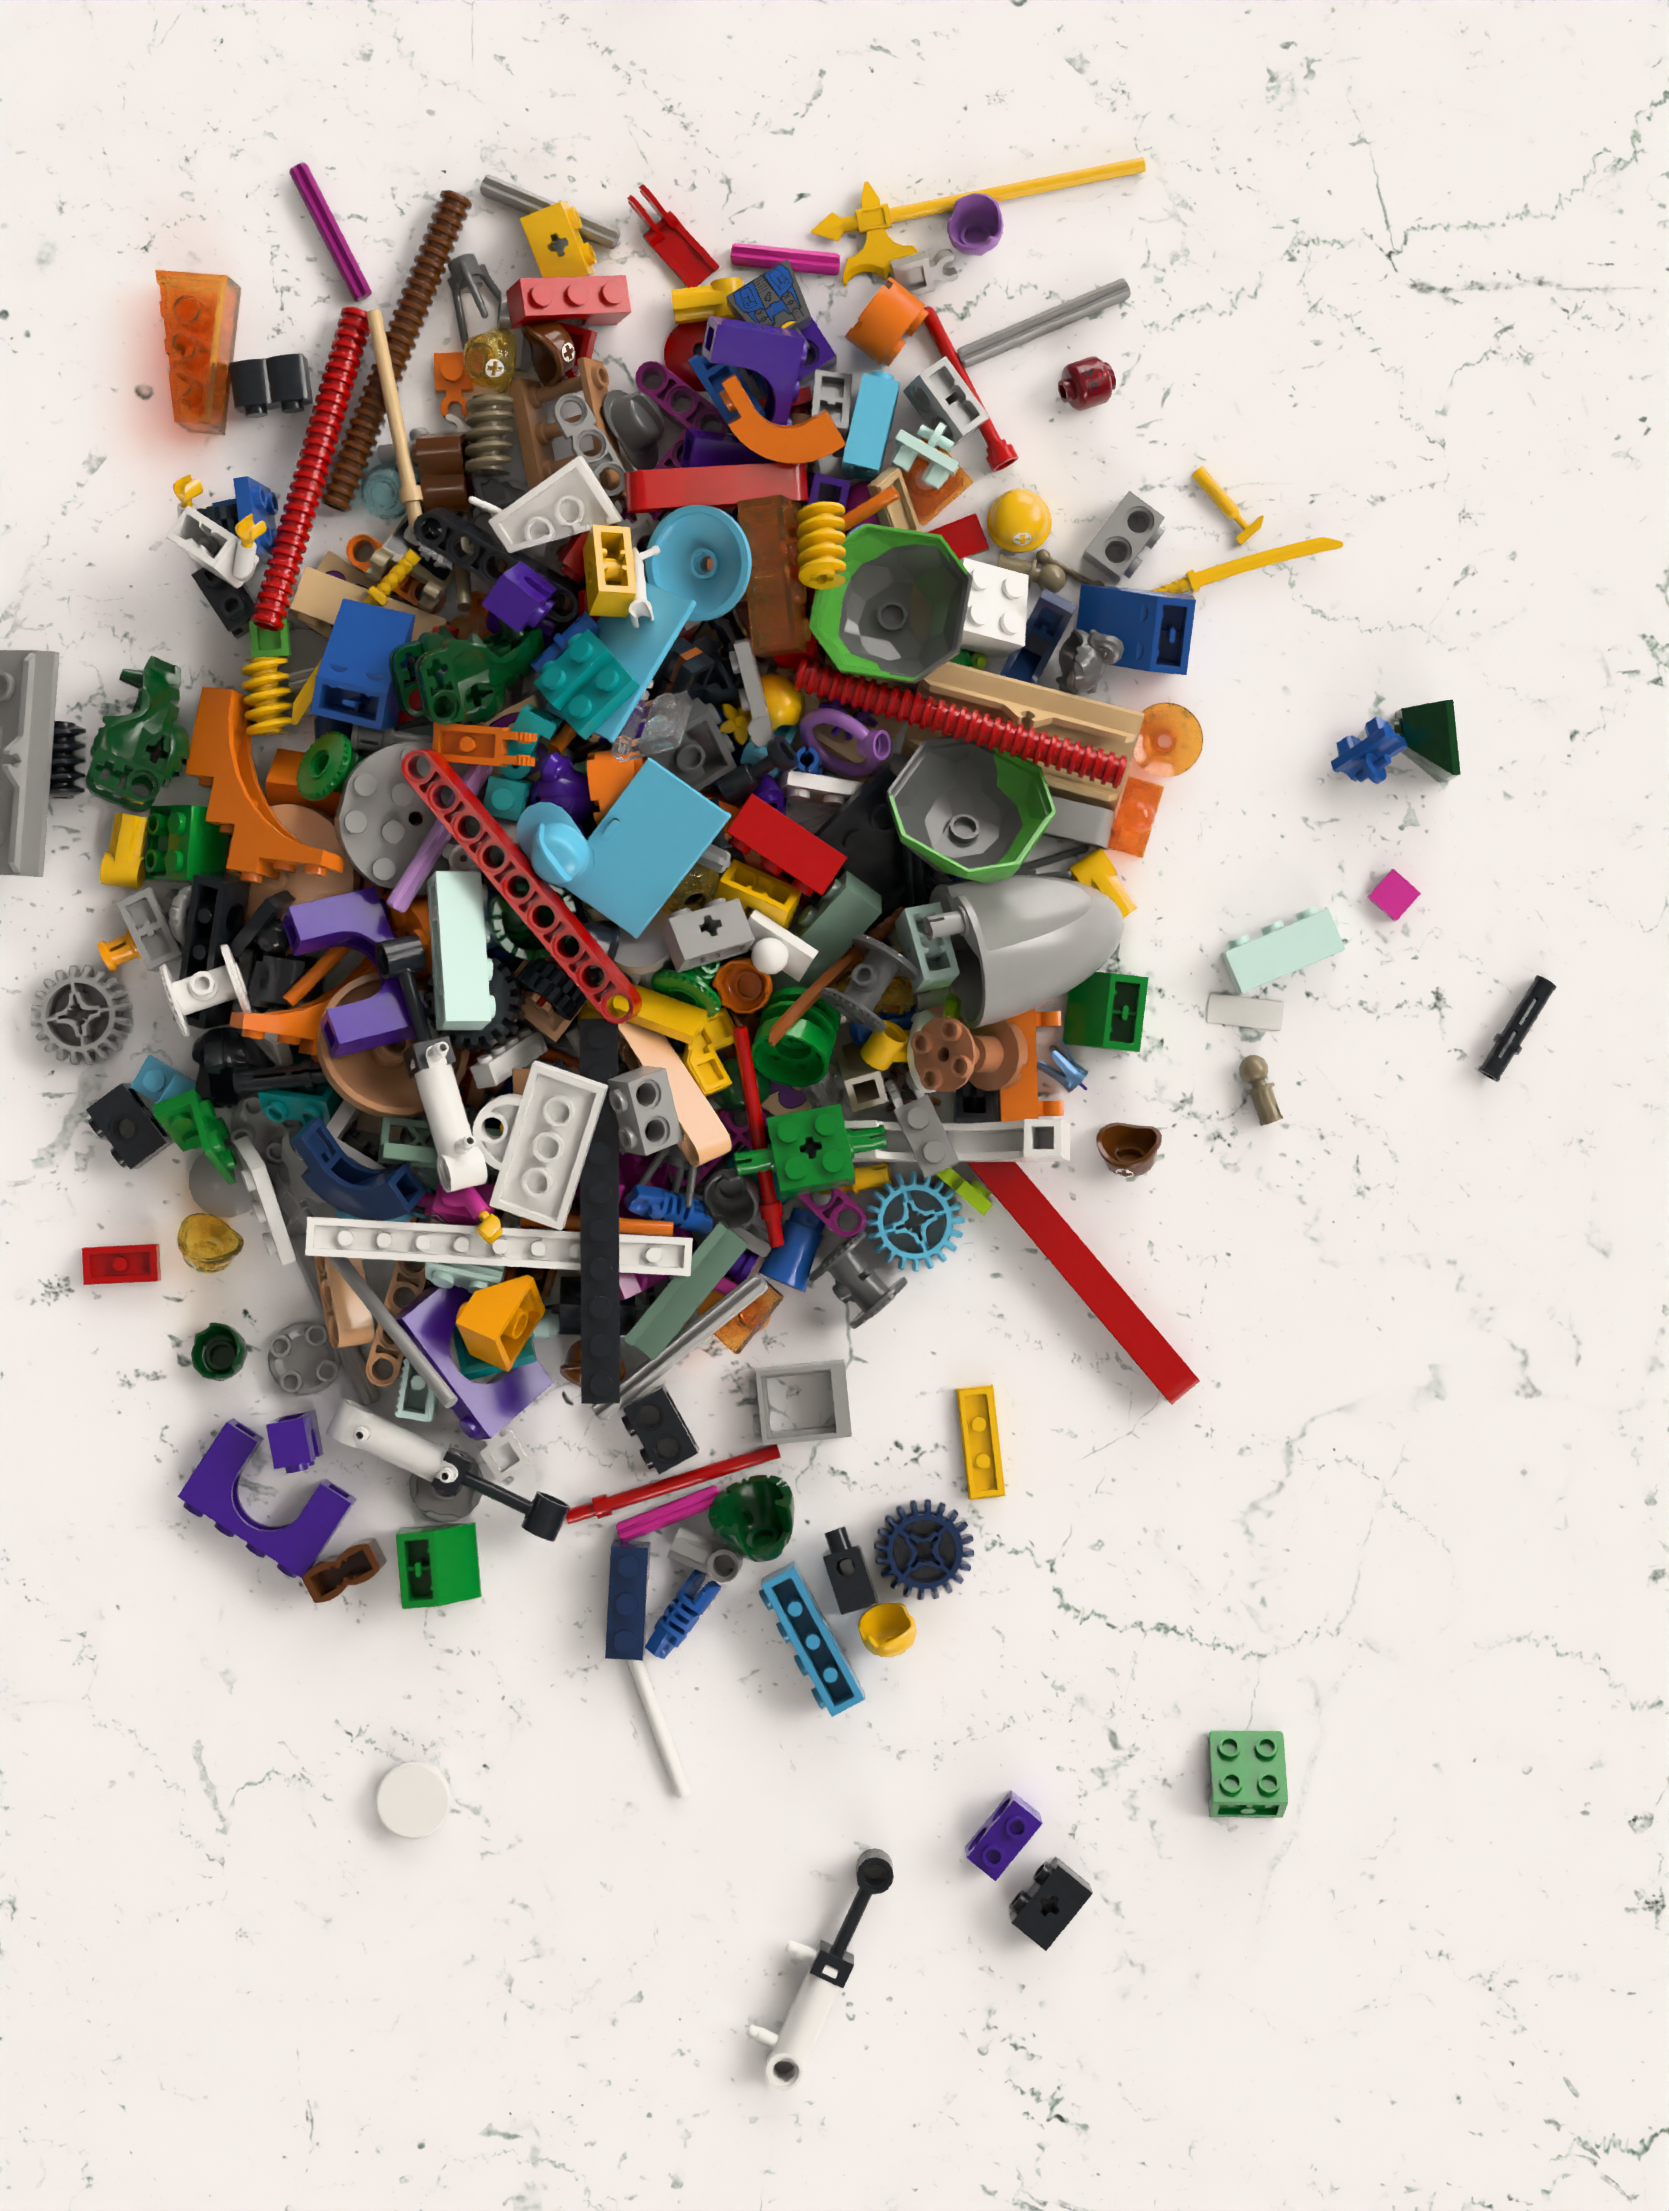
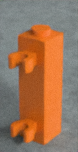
(1021, 1099)

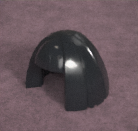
(219, 1055)

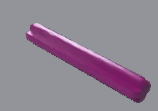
(330, 232)

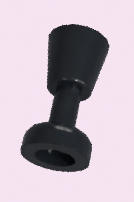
(746, 778)

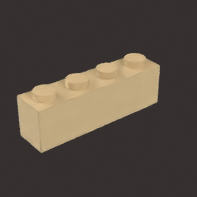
(321, 596)

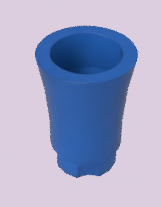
(794, 1259)

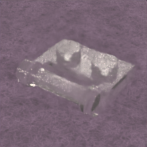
(663, 728)

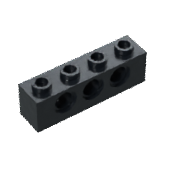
(213, 920)

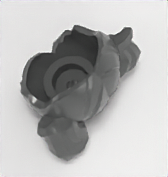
(1085, 659)

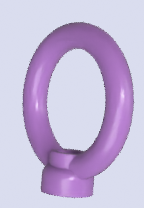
(872, 744)

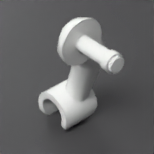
(640, 605)

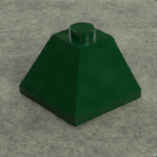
(1430, 738)

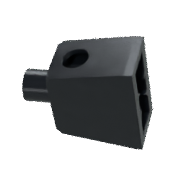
(851, 1591)

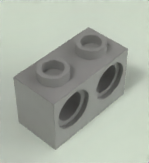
(944, 397)
(1117, 533)
(653, 1107)

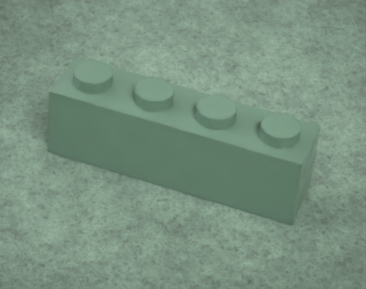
(831, 924)

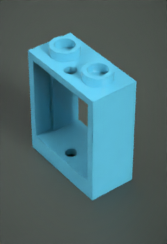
(870, 426)

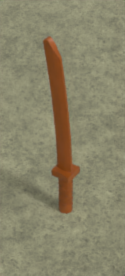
(828, 979)

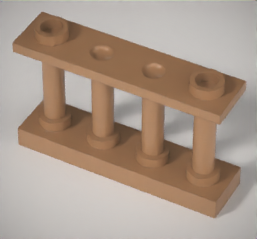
(537, 435)

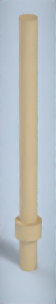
(410, 493)

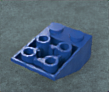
(1149, 623)
(355, 670)

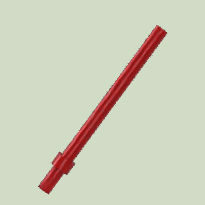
(770, 1207)
(604, 1505)

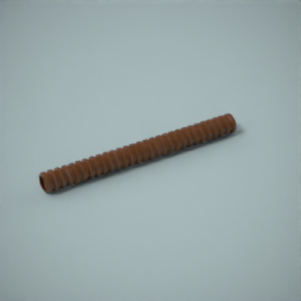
(400, 341)

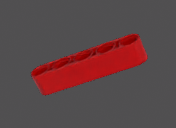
(712, 486)

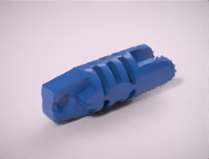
(667, 1205)
(682, 1614)

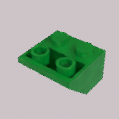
(182, 844)
(1106, 1012)
(438, 1565)

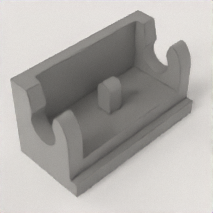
(149, 929)

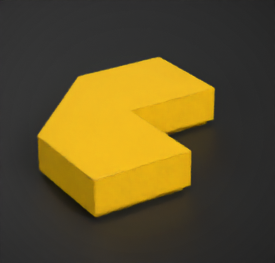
(702, 1058)

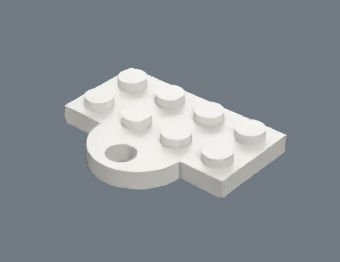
(541, 1142)

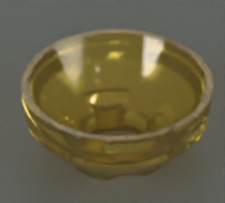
(698, 880)

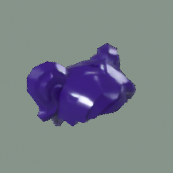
(564, 788)

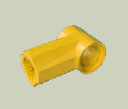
(700, 302)
(124, 861)
(1098, 872)
(886, 1047)

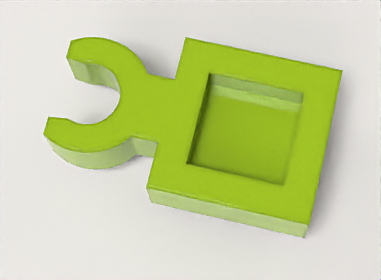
(973, 1193)

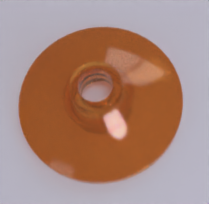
(1185, 738)

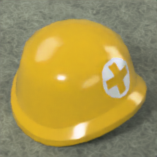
(1019, 521)

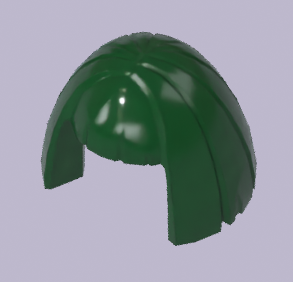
(511, 931)
(754, 1517)

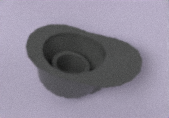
(636, 425)

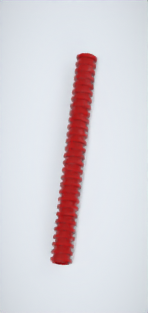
(312, 469)
(960, 723)

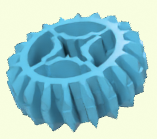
(925, 1251)

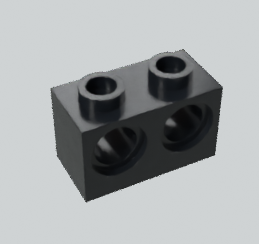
(670, 1426)

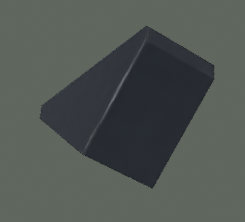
(973, 1105)

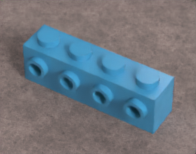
(812, 1638)

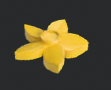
(736, 723)

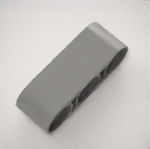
(1080, 823)

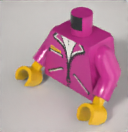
(463, 1207)

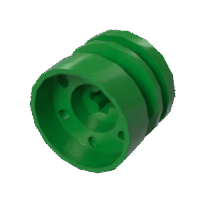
(805, 1049)

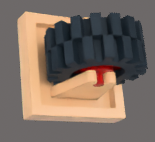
(549, 996)

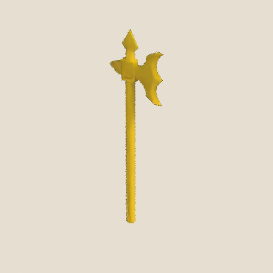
(876, 218)

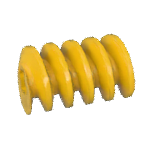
(819, 545)
(266, 696)

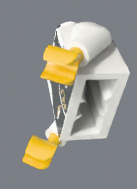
(211, 544)

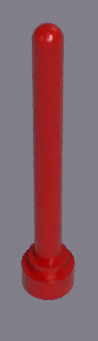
(999, 452)

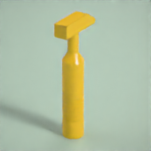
(1226, 504)

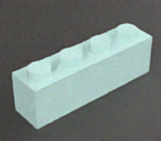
(459, 950)

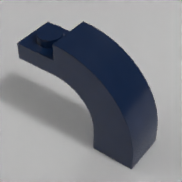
(1042, 635)
(350, 1186)

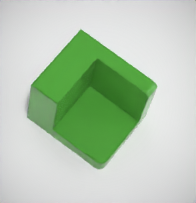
(271, 643)

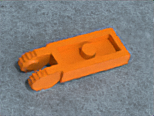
(480, 744)

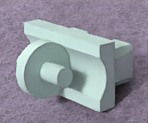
(910, 447)

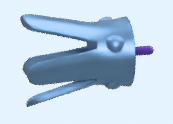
(1073, 1072)

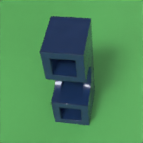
(627, 1600)

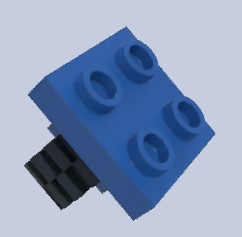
(250, 498)

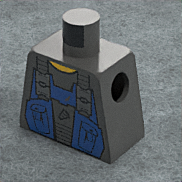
(772, 300)

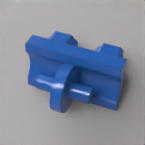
(1370, 756)

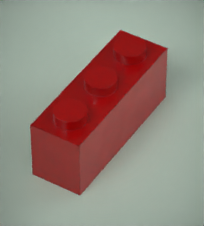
(784, 846)

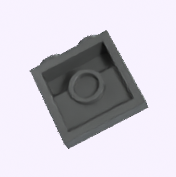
(703, 749)

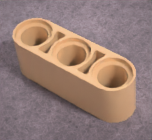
(344, 1313)

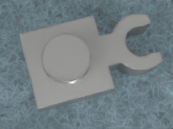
(918, 272)

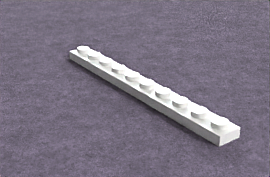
(464, 1246)

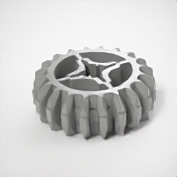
(50, 1019)

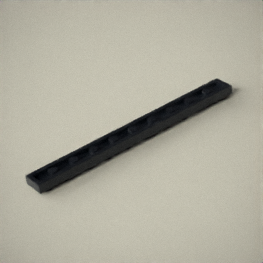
(600, 1226)

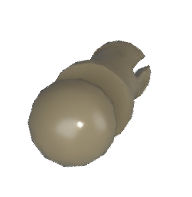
(1049, 576)
(1254, 1071)

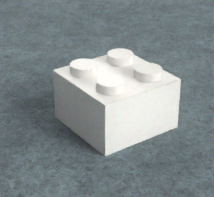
(995, 610)

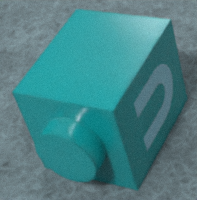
(507, 797)

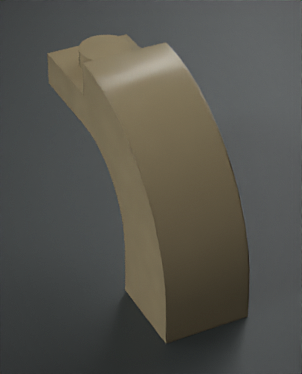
(861, 1081)

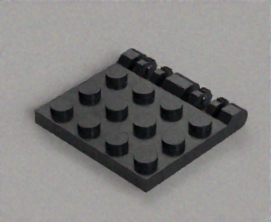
(869, 840)

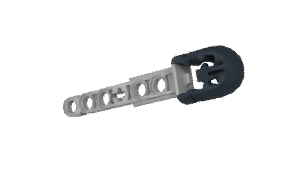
(722, 683)

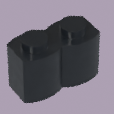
(271, 384)

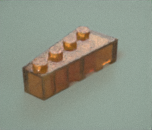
(200, 344)
(774, 590)

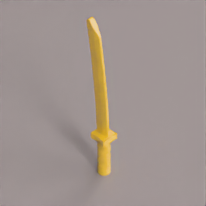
(1194, 581)
(377, 597)

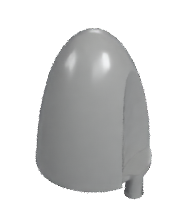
(1019, 942)

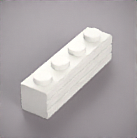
(515, 1054)

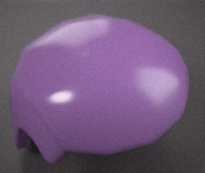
(975, 224)

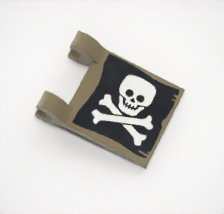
(431, 569)

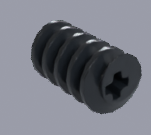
(64, 761)

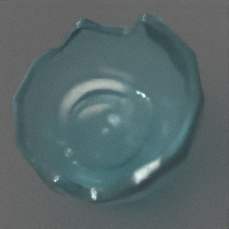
(381, 492)

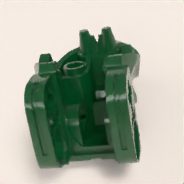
(463, 677)
(129, 739)

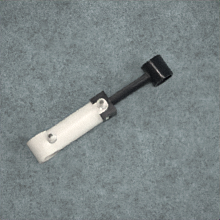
(431, 1062)
(443, 1467)
(826, 1976)

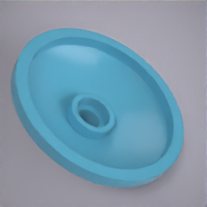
(686, 543)

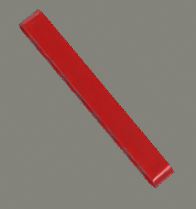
(504, 879)
(1088, 1277)

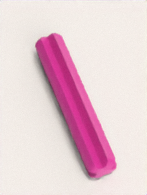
(800, 260)
(666, 1514)

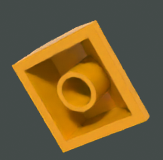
(500, 1320)

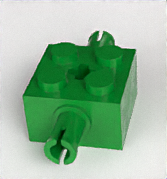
(795, 1170)

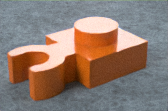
(451, 380)

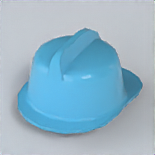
(555, 845)

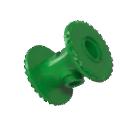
(326, 766)
(691, 985)

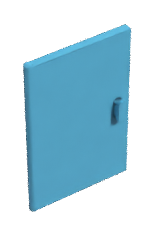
(640, 649)
(650, 849)

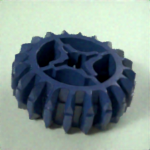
(947, 1569)

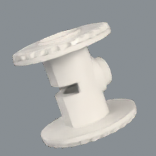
(204, 990)

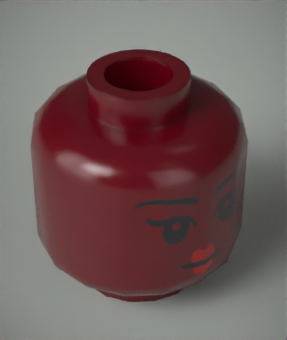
(1087, 383)

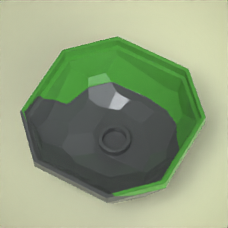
(898, 607)
(970, 808)

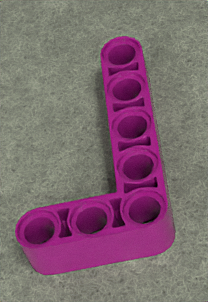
(694, 418)
(828, 1213)

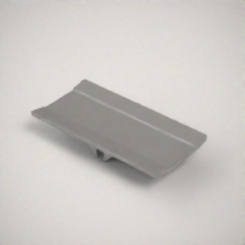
(26, 748)

